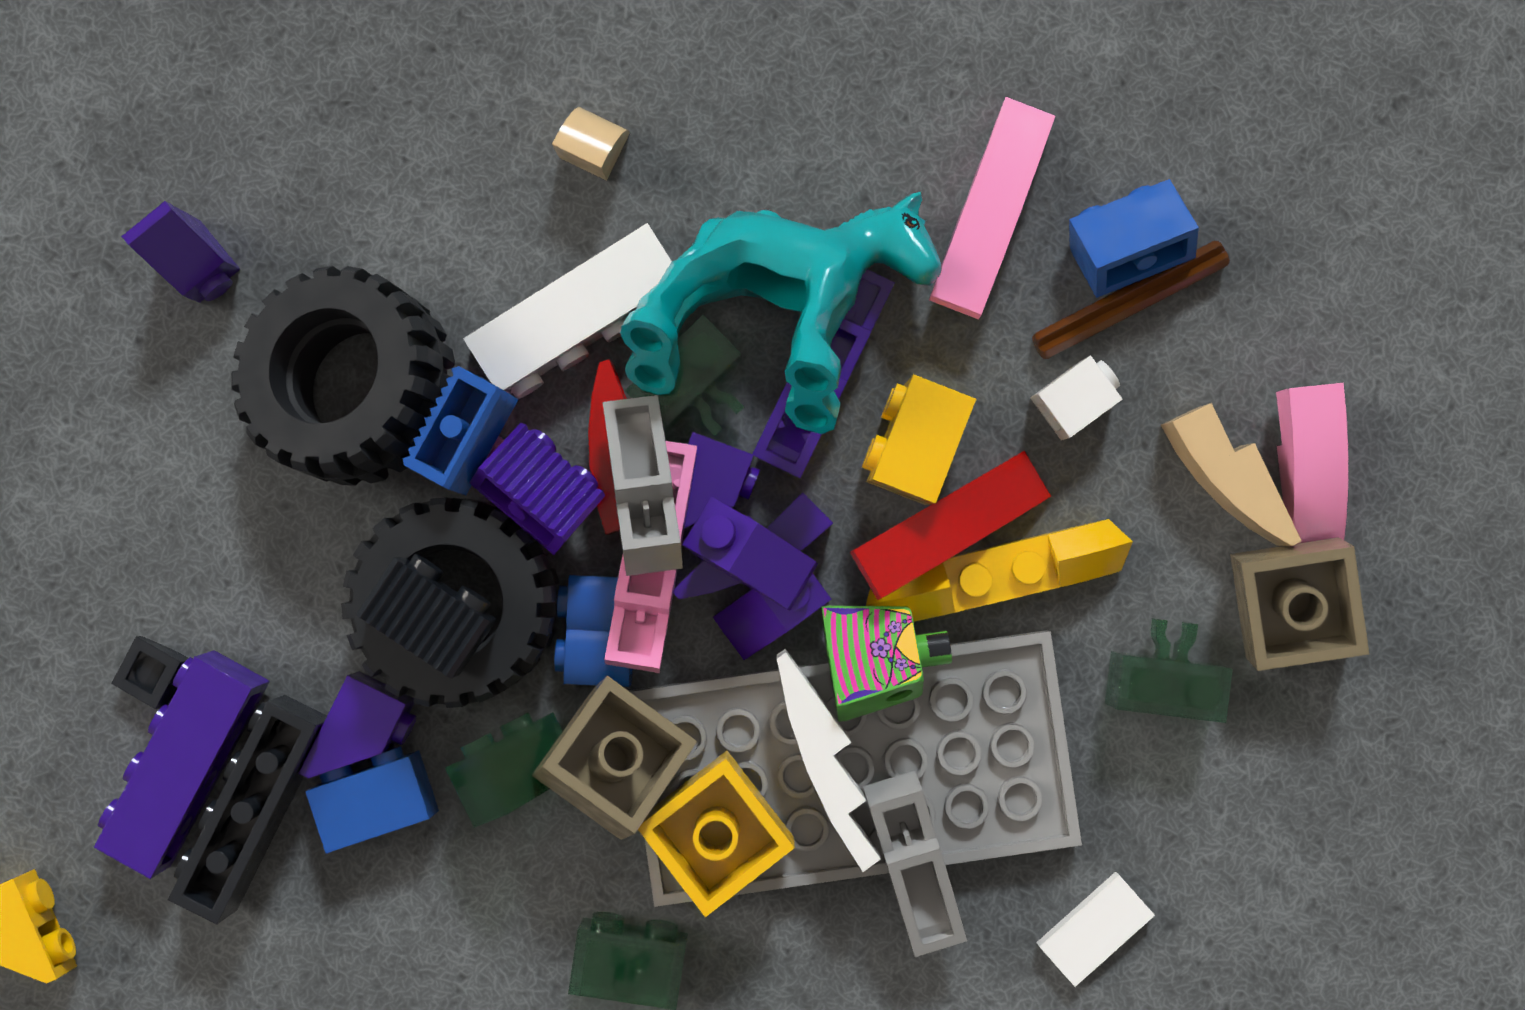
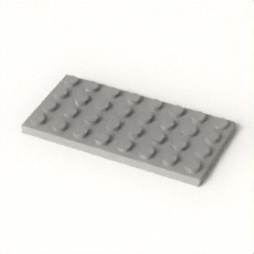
(978, 737)

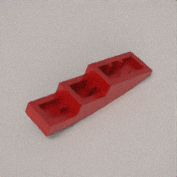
(950, 525)

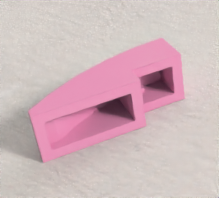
(1314, 459)

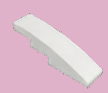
(819, 740)

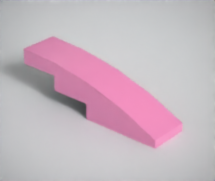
(992, 208)
(645, 599)

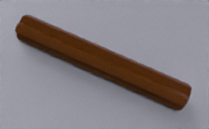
(1128, 301)

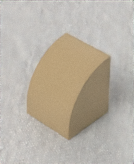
(590, 142)

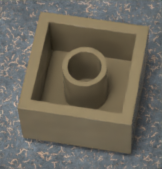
(1300, 604)
(614, 758)

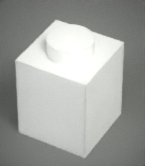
(1078, 397)

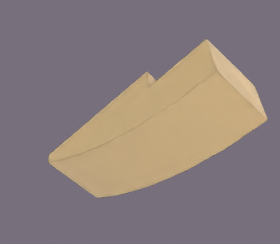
(1231, 476)

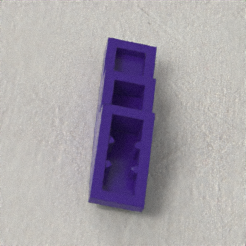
(790, 446)

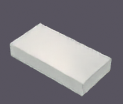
(1095, 929)

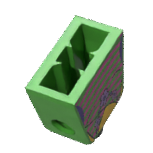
(877, 657)

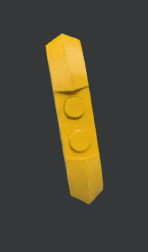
(1013, 570)

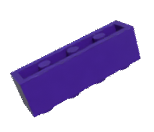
(179, 763)

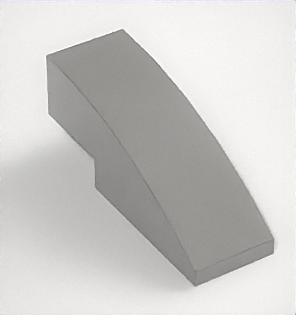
(642, 485)
(915, 863)

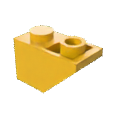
(30, 932)

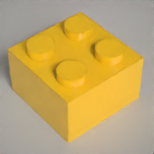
(919, 439)
(716, 833)

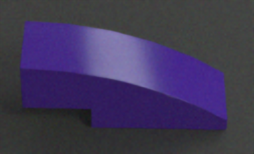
(796, 525)

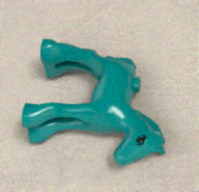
(793, 269)

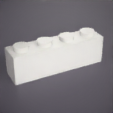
(569, 314)

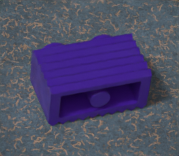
(538, 487)

